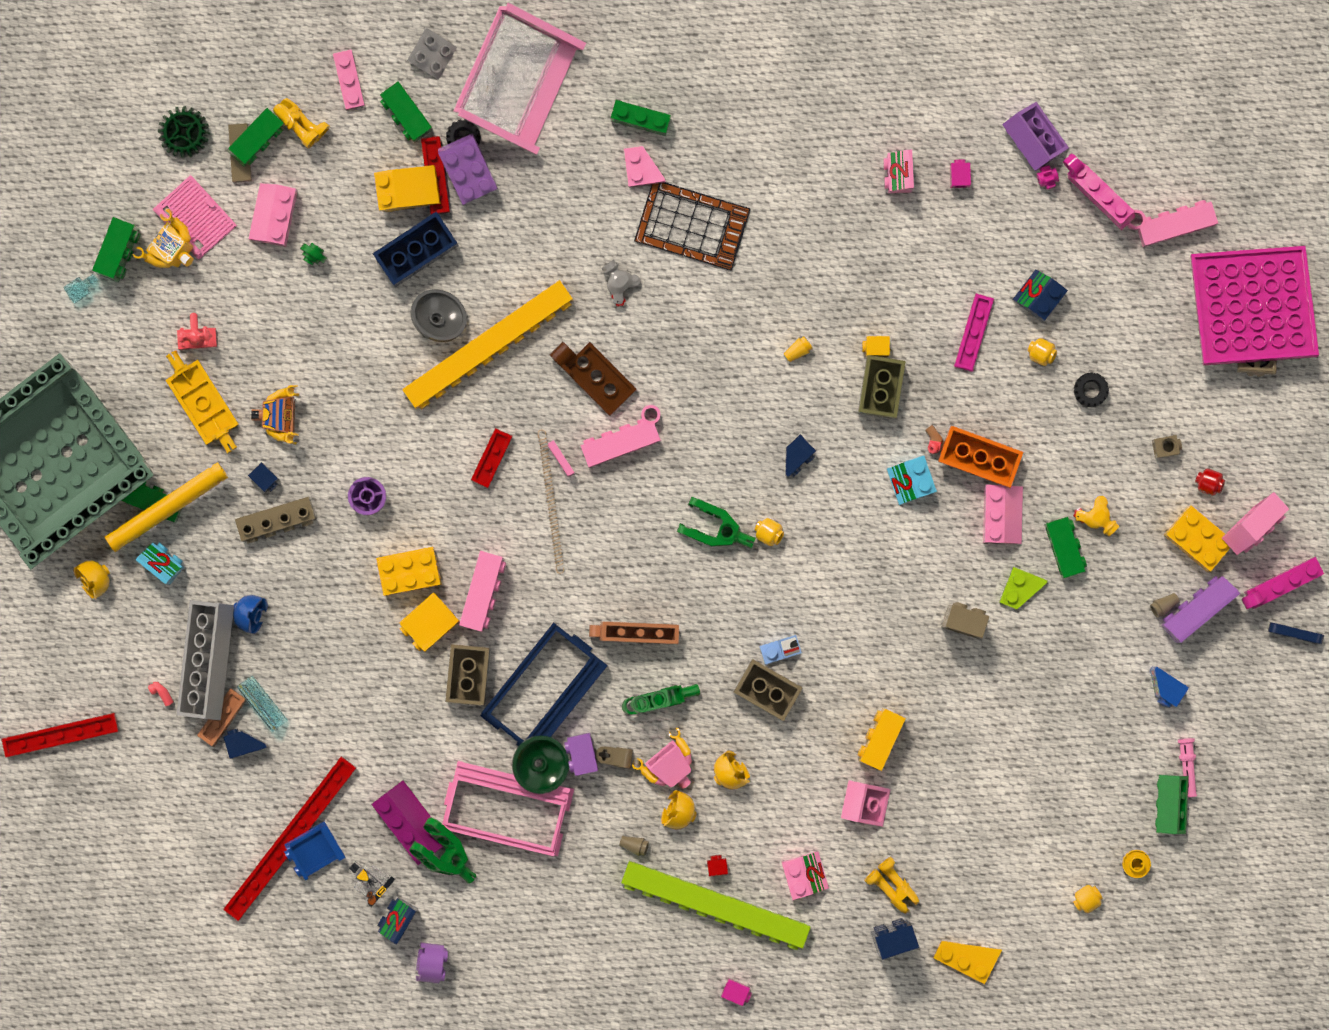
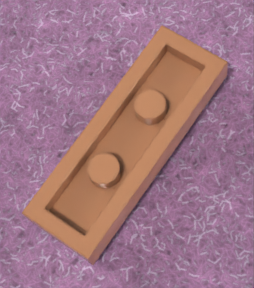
(214, 729)

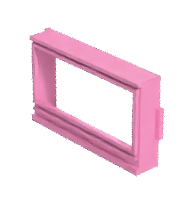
(506, 782)

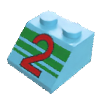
(911, 480)
(160, 563)

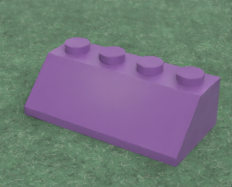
(1199, 609)

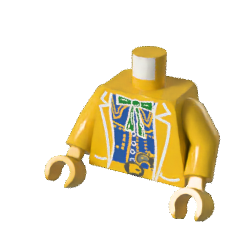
(170, 245)

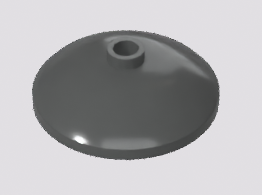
(443, 308)

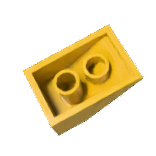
(406, 188)

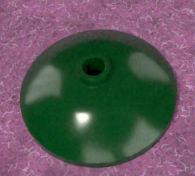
(549, 773)

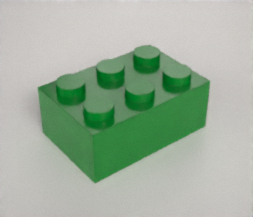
(116, 250)

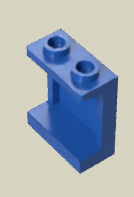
(313, 850)

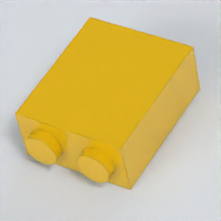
(428, 622)

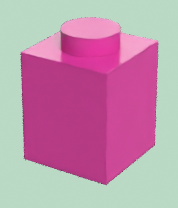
(960, 174)
(736, 992)

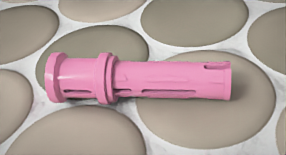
(1187, 757)

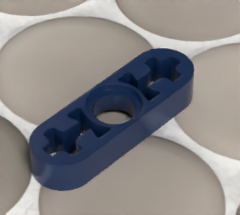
(1296, 633)

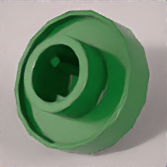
(313, 254)

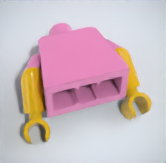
(669, 764)

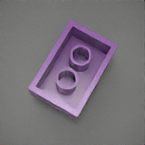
(467, 169)

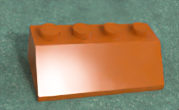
(980, 456)

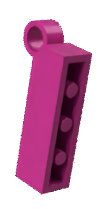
(1099, 192)
(1282, 583)

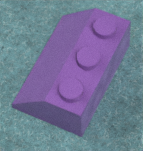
(1035, 136)

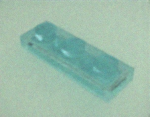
(262, 703)

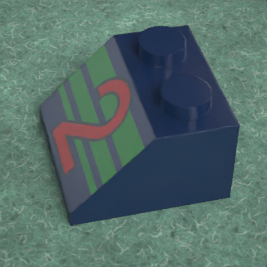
(1040, 295)
(397, 920)

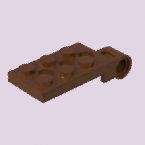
(582, 375)

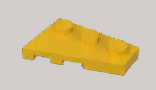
(968, 959)

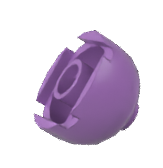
(367, 496)

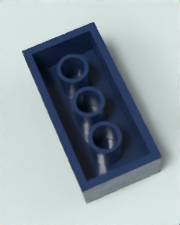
(415, 249)
(894, 938)

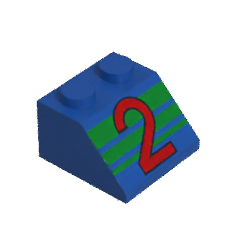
(1167, 688)

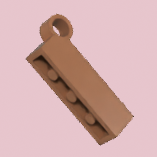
(635, 632)

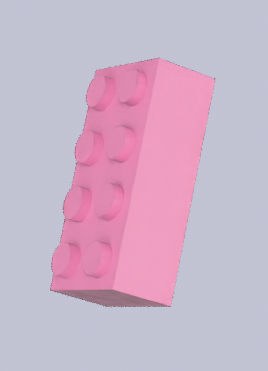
(481, 591)

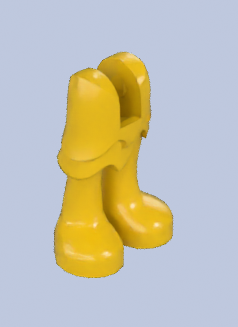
(292, 116)
(902, 887)

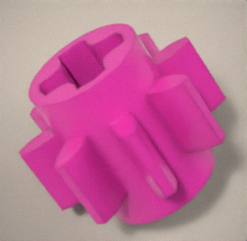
(1047, 177)

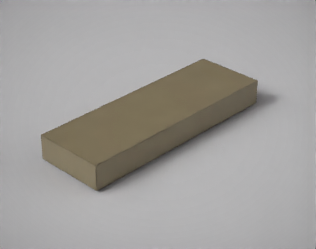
(239, 173)

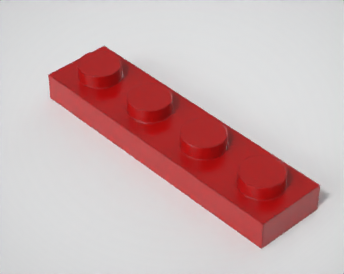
(431, 157)

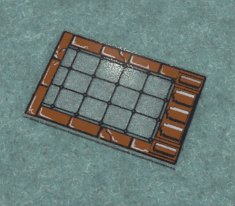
(692, 225)

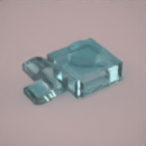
(79, 288)

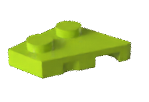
(1020, 588)

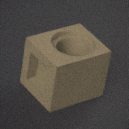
(1159, 451)

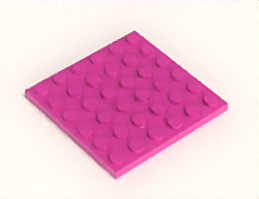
(1254, 305)

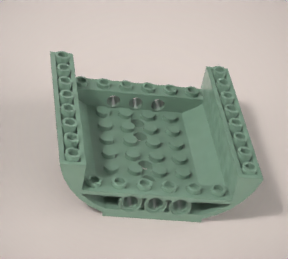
(74, 491)

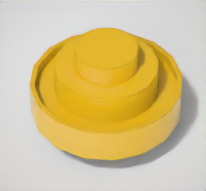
(1136, 863)

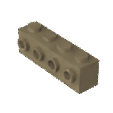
(275, 519)

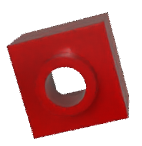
(717, 865)

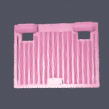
(195, 209)

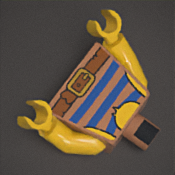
(278, 415)

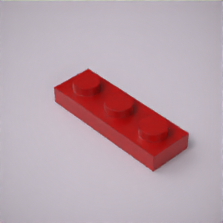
(491, 458)

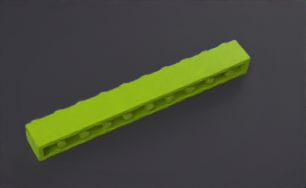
(715, 904)

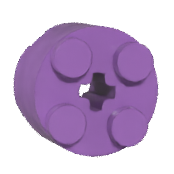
(430, 963)

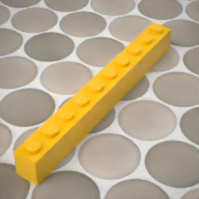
(487, 345)

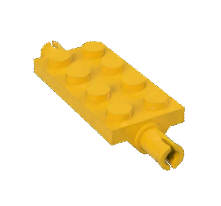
(202, 402)

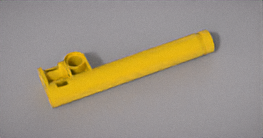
(166, 507)

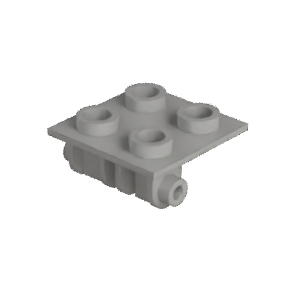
(432, 53)

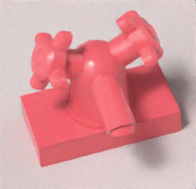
(195, 337)

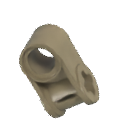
(617, 756)

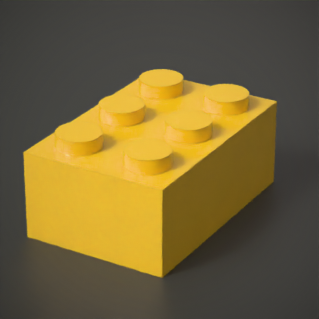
(1198, 538)
(408, 571)
(881, 738)

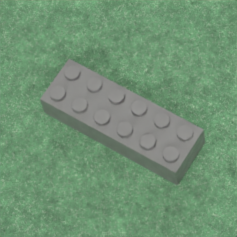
(205, 660)

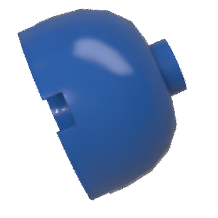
(248, 613)

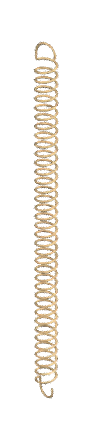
(551, 503)

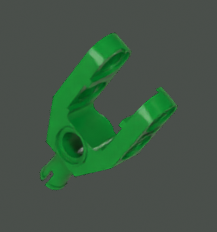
(719, 540)
(658, 699)
(453, 852)

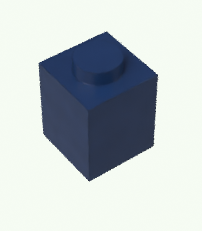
(264, 478)

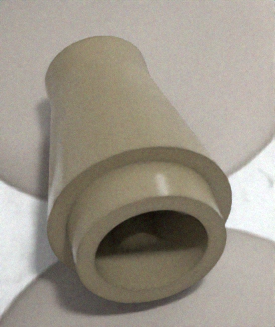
(1163, 605)
(635, 845)

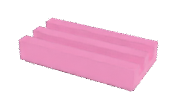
(560, 458)

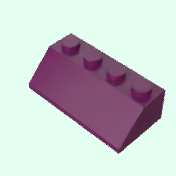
(405, 818)

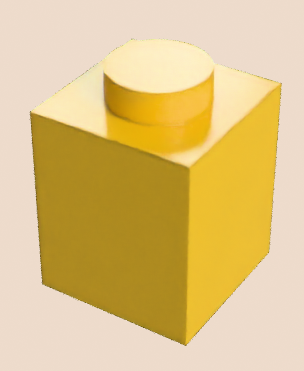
(877, 346)

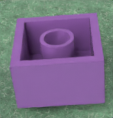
(581, 753)

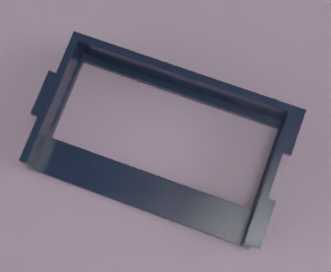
(568, 698)

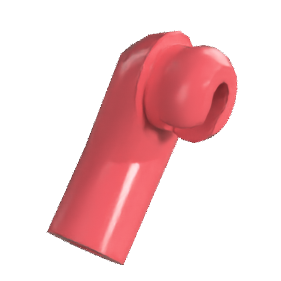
(162, 691)

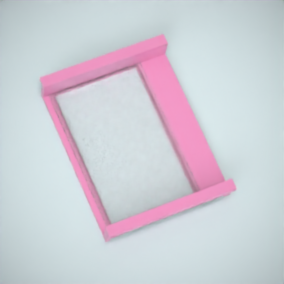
(517, 76)

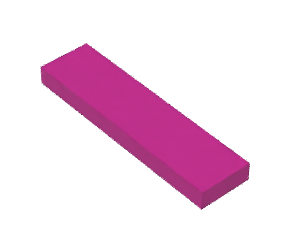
(973, 332)

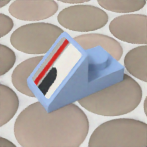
(780, 649)

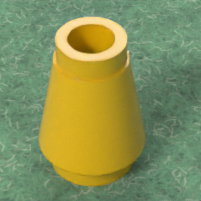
(798, 349)

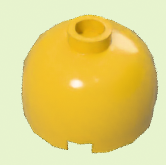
(93, 577)
(729, 771)
(679, 811)

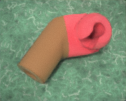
(935, 440)

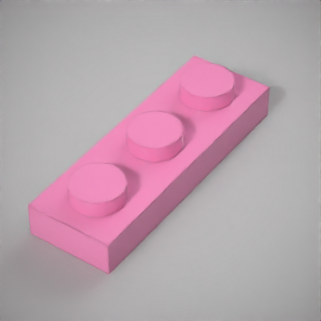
(348, 79)

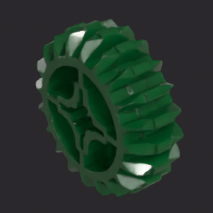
(176, 135)

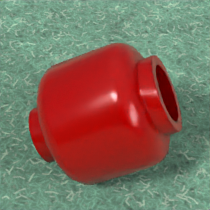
(1210, 482)

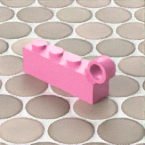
(1175, 224)
(621, 442)

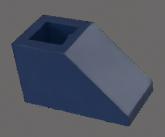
(796, 454)

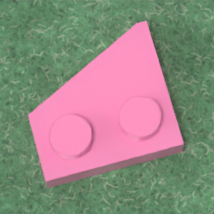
(641, 168)

